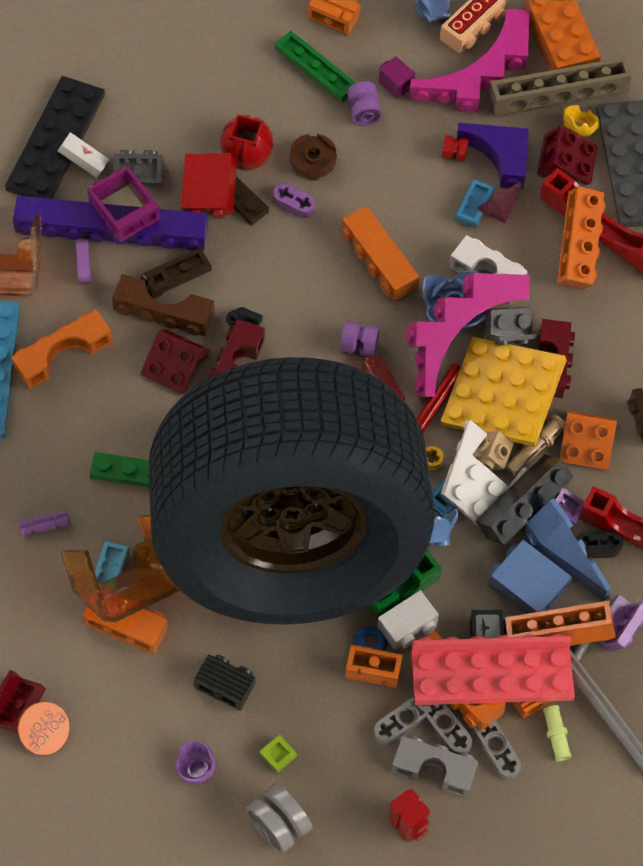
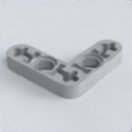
(422, 713)

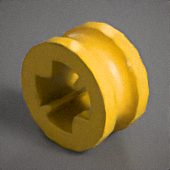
(432, 450)

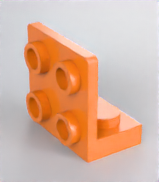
(588, 440)

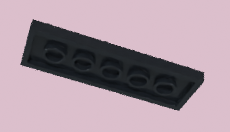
(40, 163)

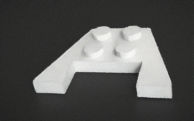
(470, 483)

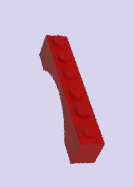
(615, 236)

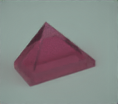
(502, 204)

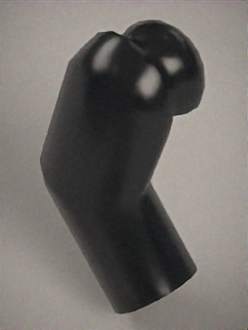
(245, 315)

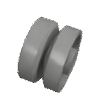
(278, 818)

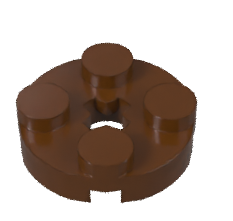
(313, 168)

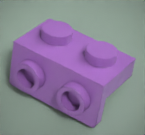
(626, 619)

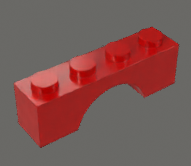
(606, 513)

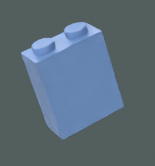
(529, 579)

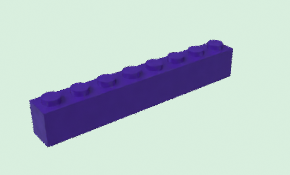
(82, 221)

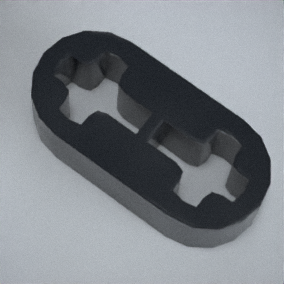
(598, 544)

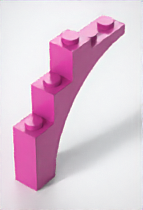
(464, 85)
(434, 338)

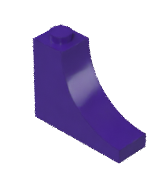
(503, 146)

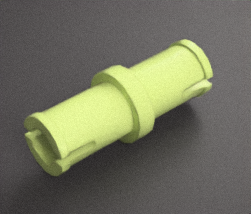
(557, 733)

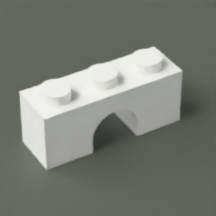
(475, 256)

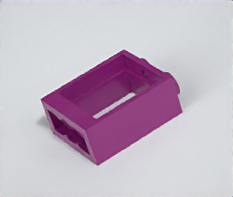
(133, 222)

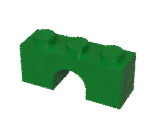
(423, 576)

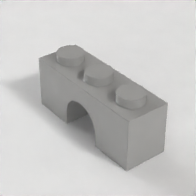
(415, 755)

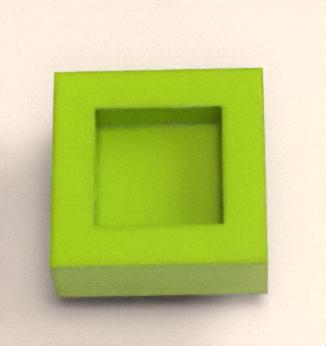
(278, 754)

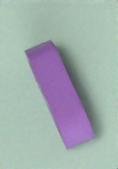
(294, 200)
(83, 261)

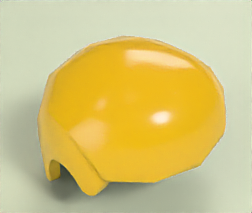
(580, 122)

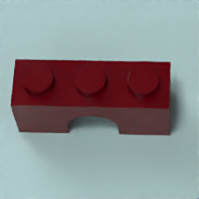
(556, 338)
(243, 341)

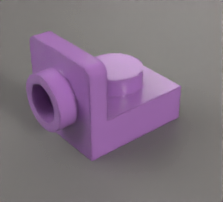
(570, 504)

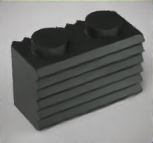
(225, 681)

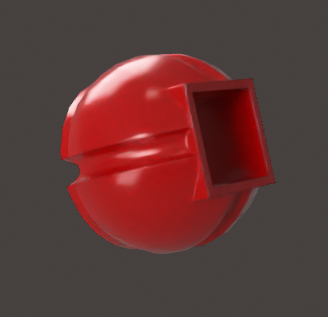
(246, 152)

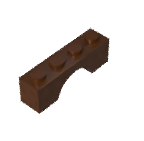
(191, 314)

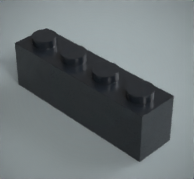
(524, 499)

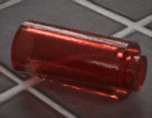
(377, 367)

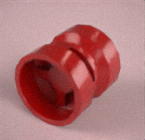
(455, 148)

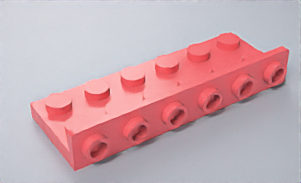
(492, 670)

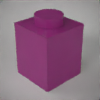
(396, 77)

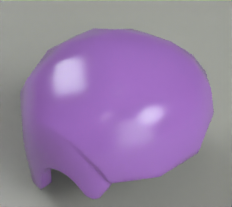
(195, 762)

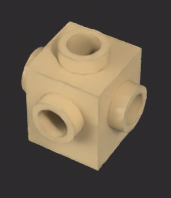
(494, 450)

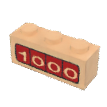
(471, 22)

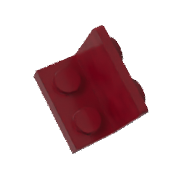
(569, 153)
(173, 360)

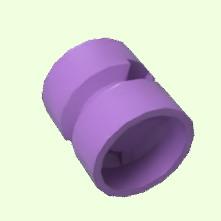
(364, 103)
(359, 339)

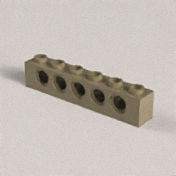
(559, 86)

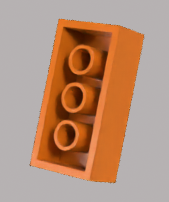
(561, 33)

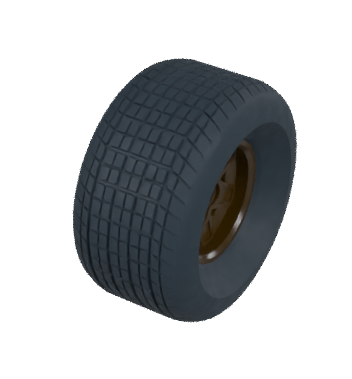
(289, 491)

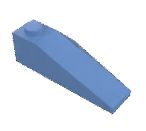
(552, 537)

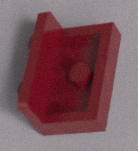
(15, 697)

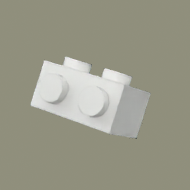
(408, 621)

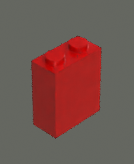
(209, 184)

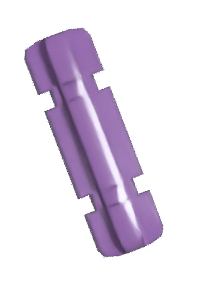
(44, 523)

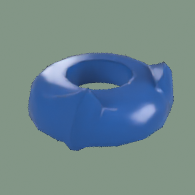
(362, 633)

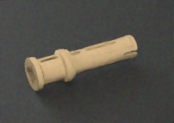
(548, 434)

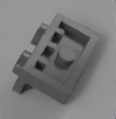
(145, 166)
(509, 325)

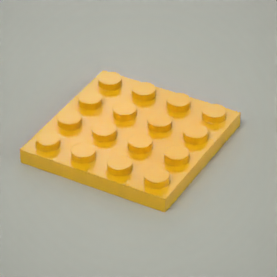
(504, 390)

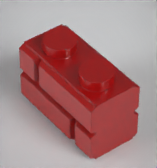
(409, 816)

